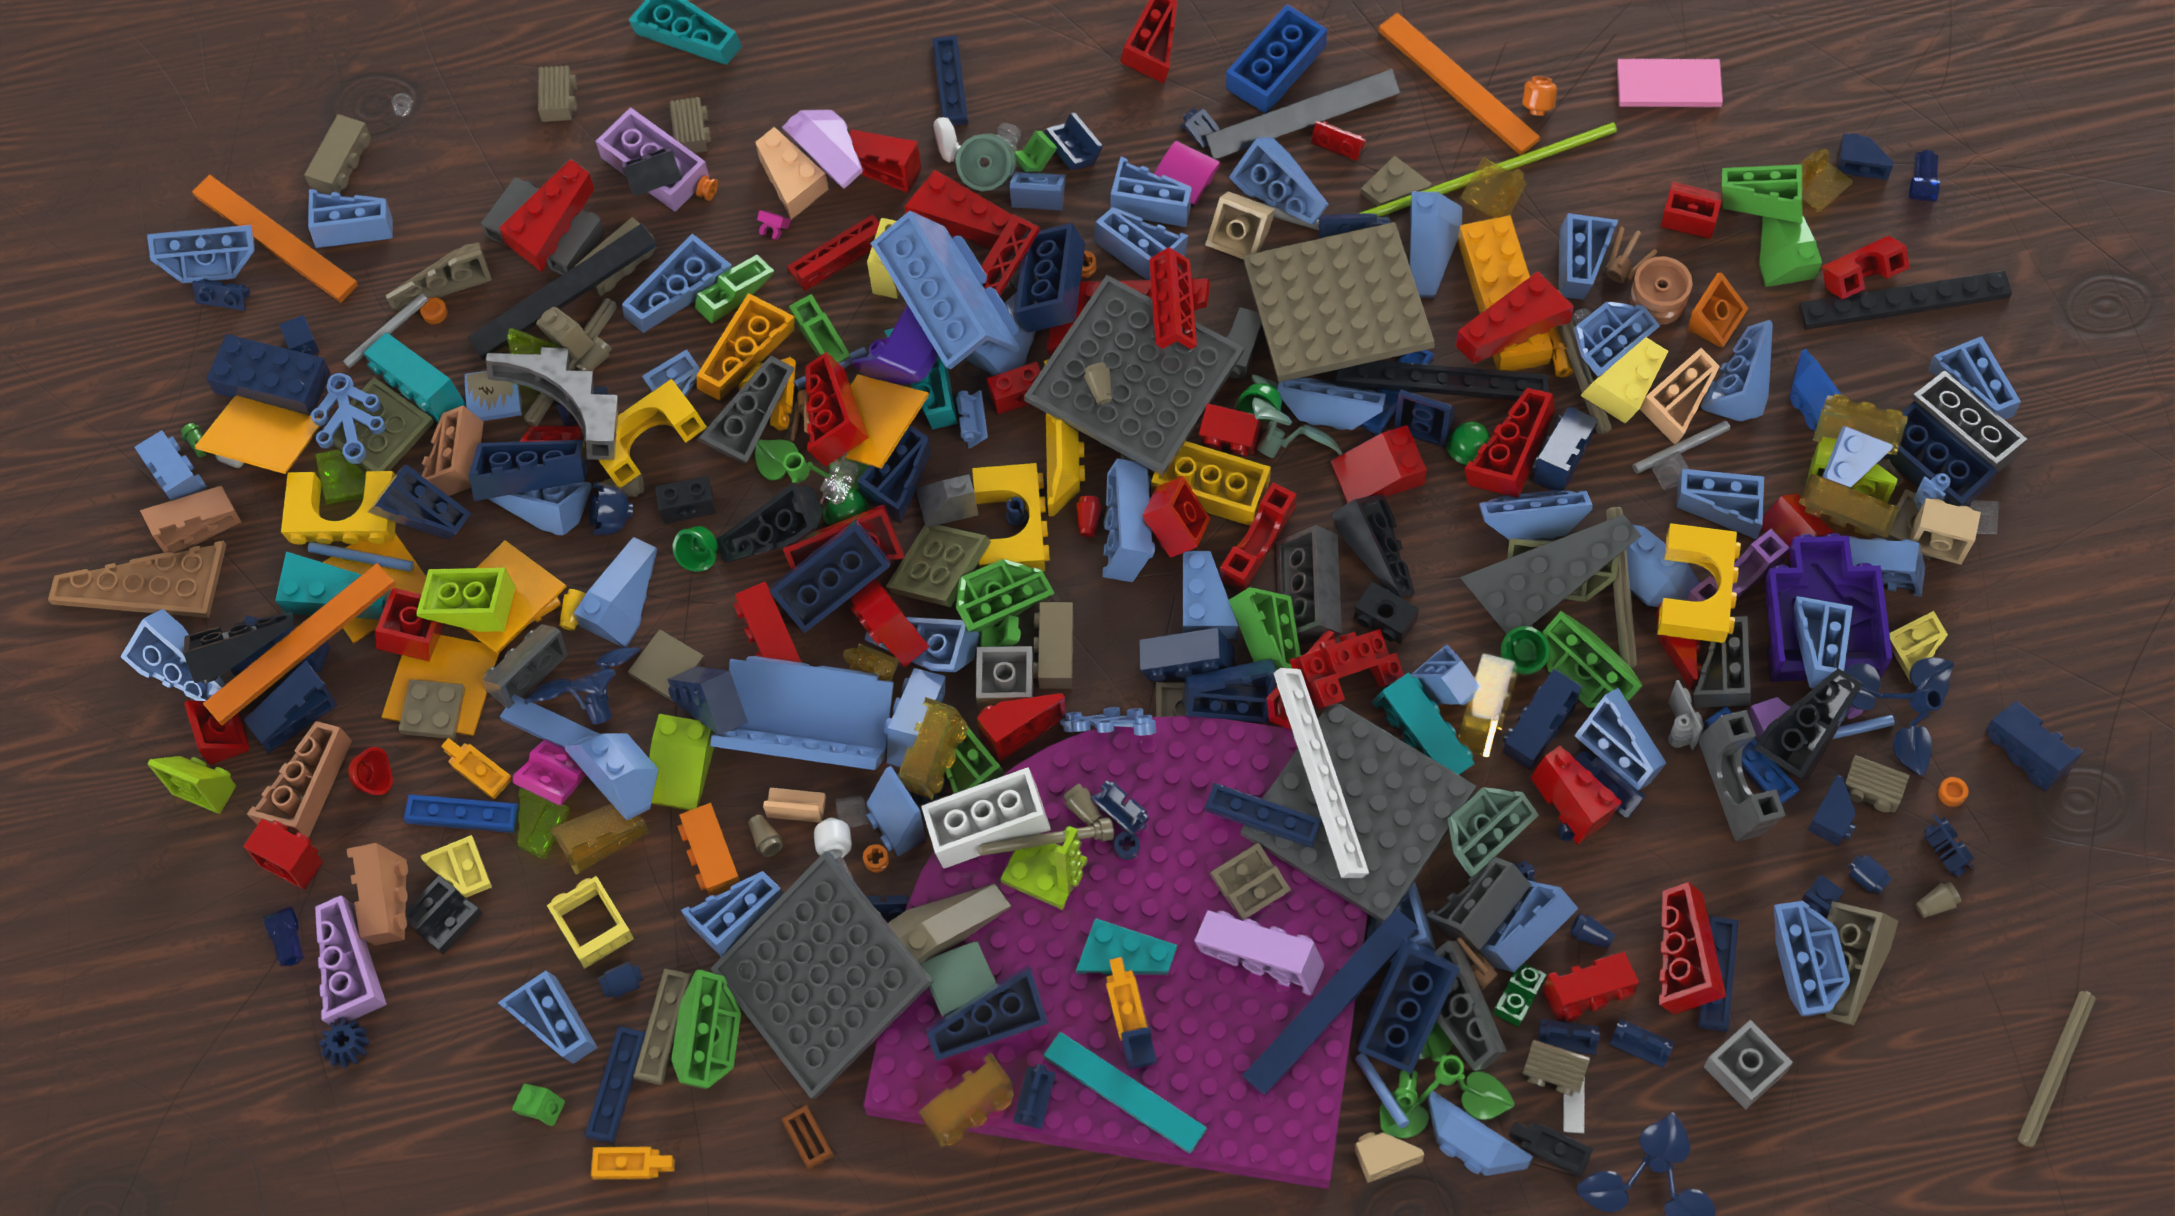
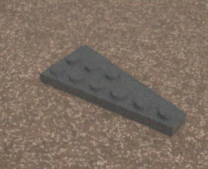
(1536, 581)

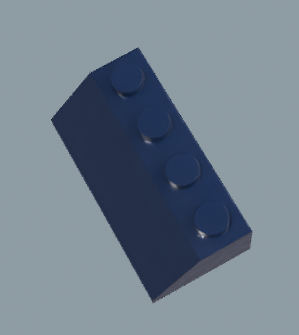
(1407, 1006)

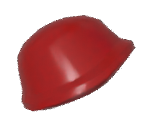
(371, 772)

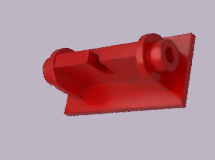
(1337, 141)

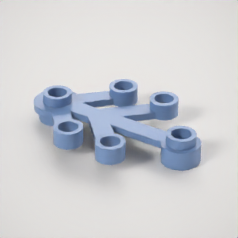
(346, 414)
(1105, 723)

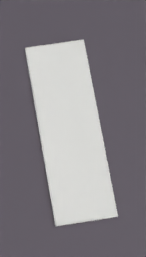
(1574, 1112)

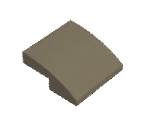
(1250, 881)

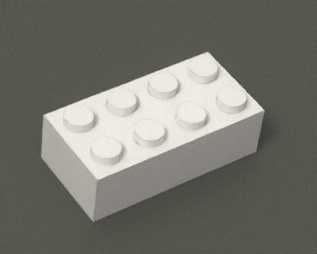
(983, 815)

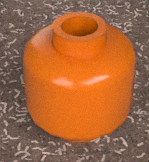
(1539, 95)

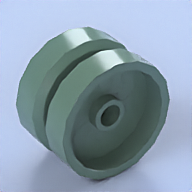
(972, 169)

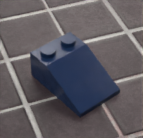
(1425, 417)

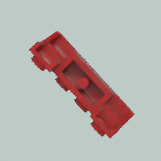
(1354, 653)

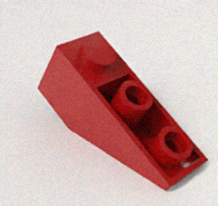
(1682, 654)

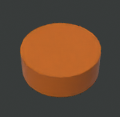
(434, 311)
(1953, 791)

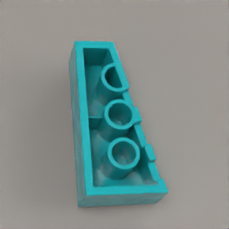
(685, 28)
(413, 377)
(939, 405)
(311, 584)
(1422, 725)

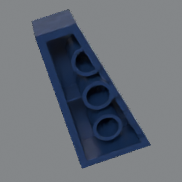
(526, 467)
(991, 1016)

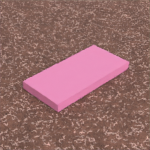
(1669, 83)

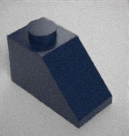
(1863, 157)
(1834, 815)

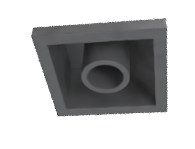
(947, 501)

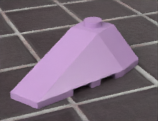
(826, 142)

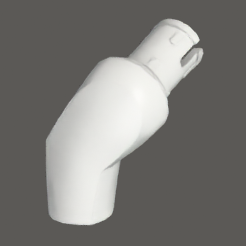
(946, 139)

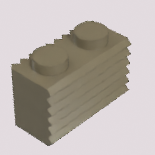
(555, 93)
(688, 124)
(565, 332)
(1875, 784)
(1555, 1067)

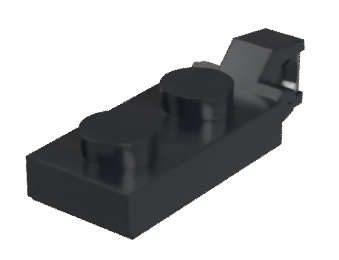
(1552, 1147)

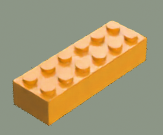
(1495, 269)

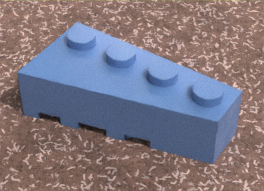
(674, 284)
(1129, 538)

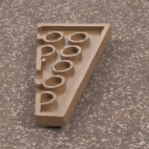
(169, 581)

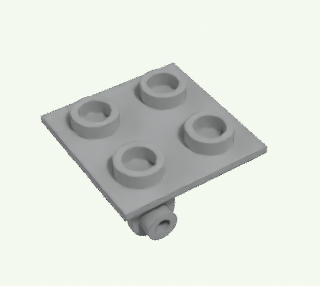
(1688, 723)

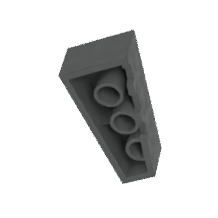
(746, 415)
(1466, 1014)

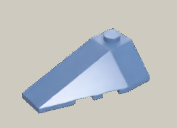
(1277, 179)
(1433, 236)
(551, 508)
(158, 652)

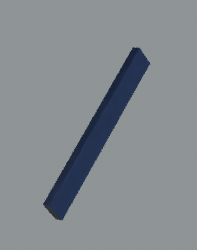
(1329, 1003)

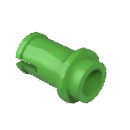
(193, 434)
(1406, 1092)

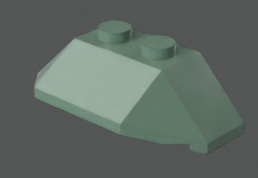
(1488, 825)

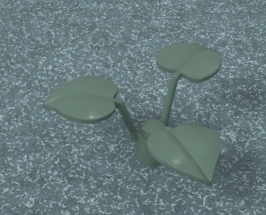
(1273, 436)

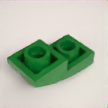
(1519, 994)

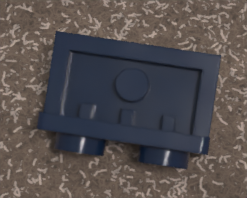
(1074, 142)

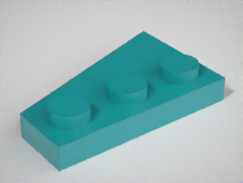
(1139, 951)

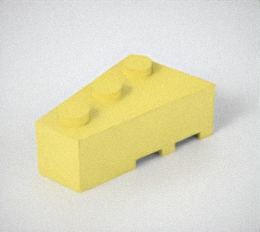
(1627, 382)

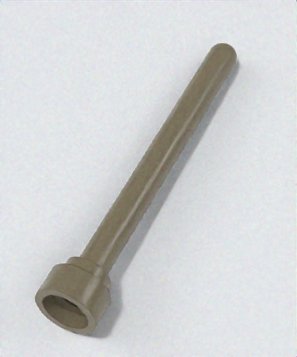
(1099, 830)

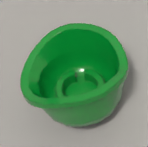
(1262, 391)
(1466, 441)
(853, 505)
(695, 548)
(1526, 648)

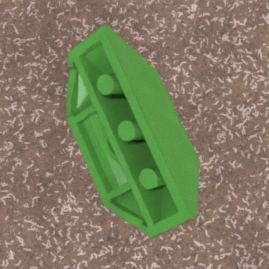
(999, 591)
(1588, 661)
(705, 1031)

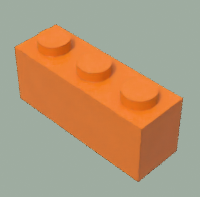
(708, 850)

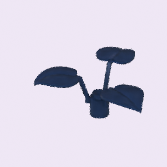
(1932, 679)
(595, 683)
(1664, 1143)

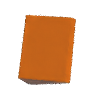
(1717, 312)

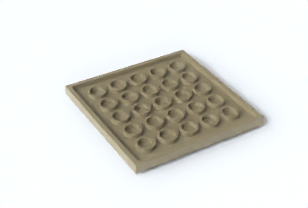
(1337, 302)

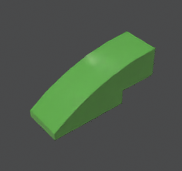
(732, 288)
(818, 329)

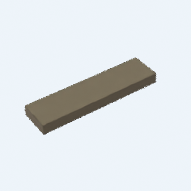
(661, 1028)

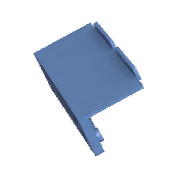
(944, 288)
(810, 712)

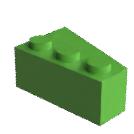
(1267, 625)

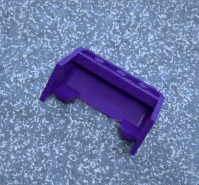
(901, 357)

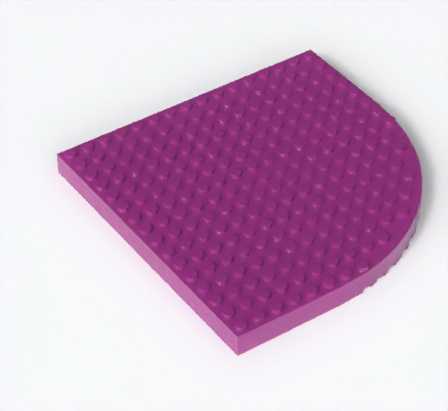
(1202, 1016)

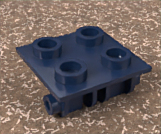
(1944, 832)

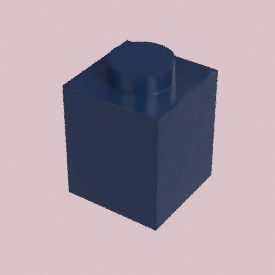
(299, 336)

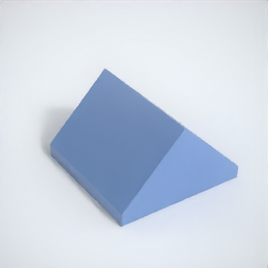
(1037, 190)

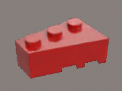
(1151, 40)
(887, 159)
(887, 622)
(1575, 793)
(1590, 987)

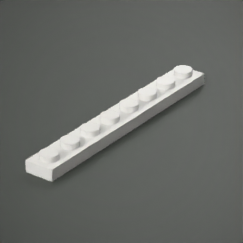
(1321, 773)

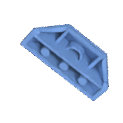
(202, 252)
(1612, 333)
(1330, 404)
(1536, 514)
(1652, 576)
(617, 770)
(1809, 958)
(1473, 1141)

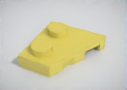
(1917, 640)
(460, 866)

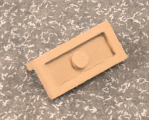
(795, 805)

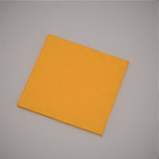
(886, 414)
(259, 434)
(404, 580)
(532, 594)
(451, 662)

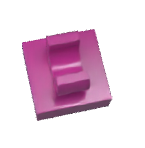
(774, 221)

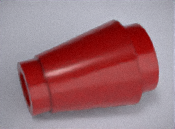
(1088, 515)

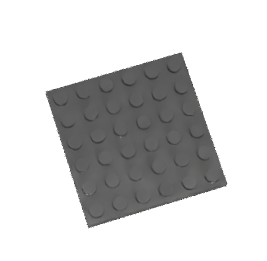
(1153, 389)
(1394, 801)
(821, 975)

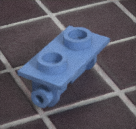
(973, 422)
(1931, 489)

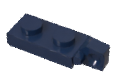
(1343, 223)
(1613, 781)

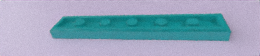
(1125, 1092)

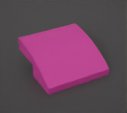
(1188, 168)
(550, 773)

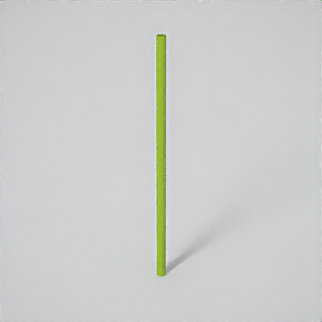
(1507, 165)

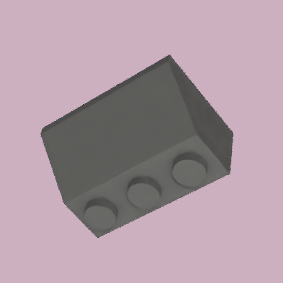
(526, 665)

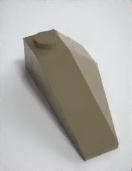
(450, 274)
(947, 922)
(1865, 943)

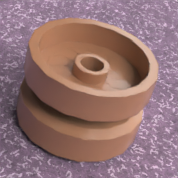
(1662, 288)

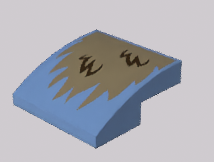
(491, 397)

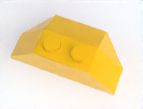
(1062, 463)

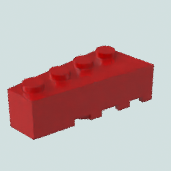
(1520, 314)

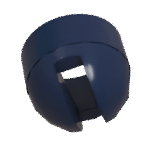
(1565, 832)

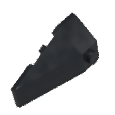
(774, 525)
(1369, 531)
(217, 651)
(1806, 729)

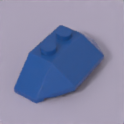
(1810, 388)

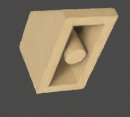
(1385, 1155)

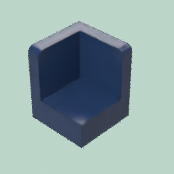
(1138, 1048)

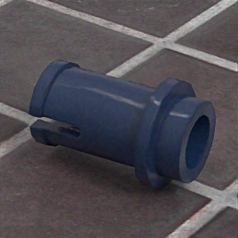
(1016, 513)

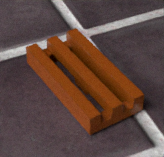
(818, 1158)

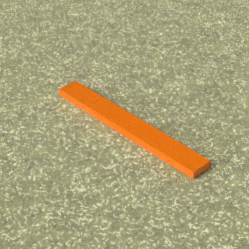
(1459, 84)
(275, 238)
(299, 644)

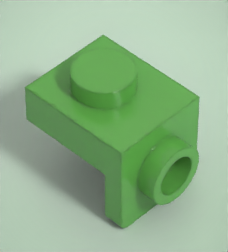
(1035, 153)
(1002, 636)
(539, 1104)

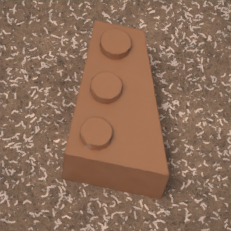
(453, 450)
(190, 519)
(381, 893)

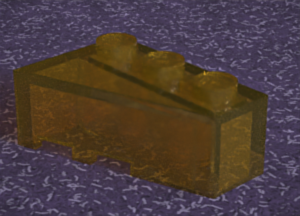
(1861, 417)
(1848, 506)
(1484, 710)
(933, 749)
(596, 836)
(968, 1103)

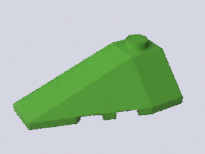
(1787, 252)

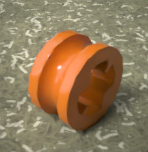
(707, 187)
(1091, 260)
(883, 862)

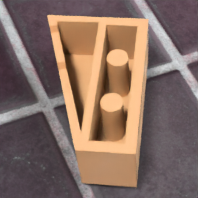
(791, 172)
(1679, 395)

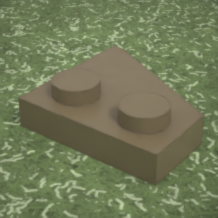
(1393, 183)

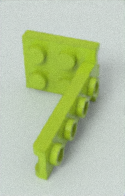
(1047, 870)

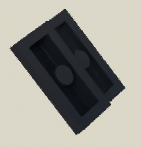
(441, 914)

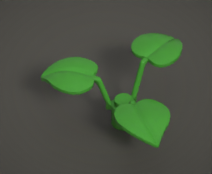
(782, 456)
(1482, 1098)

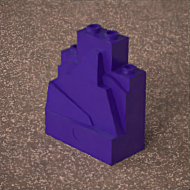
(1825, 572)

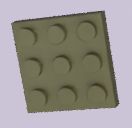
(403, 428)
(936, 564)

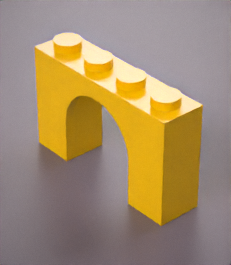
(661, 407)
(1000, 485)
(303, 522)
(1715, 552)

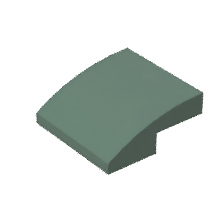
(958, 976)

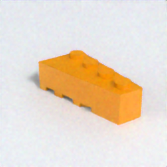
(746, 341)

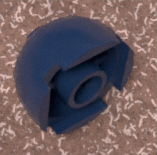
(609, 509)

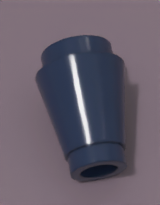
(1591, 931)

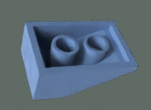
(895, 814)

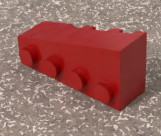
(959, 210)
(547, 214)
(833, 412)
(1511, 451)
(874, 521)
(765, 624)
(1689, 955)

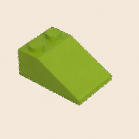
(1875, 483)
(468, 598)
(683, 756)
(194, 781)

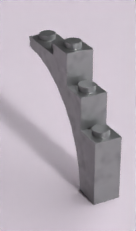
(573, 389)

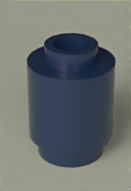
(1869, 874)
(621, 980)

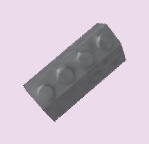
(1970, 420)
(1311, 577)

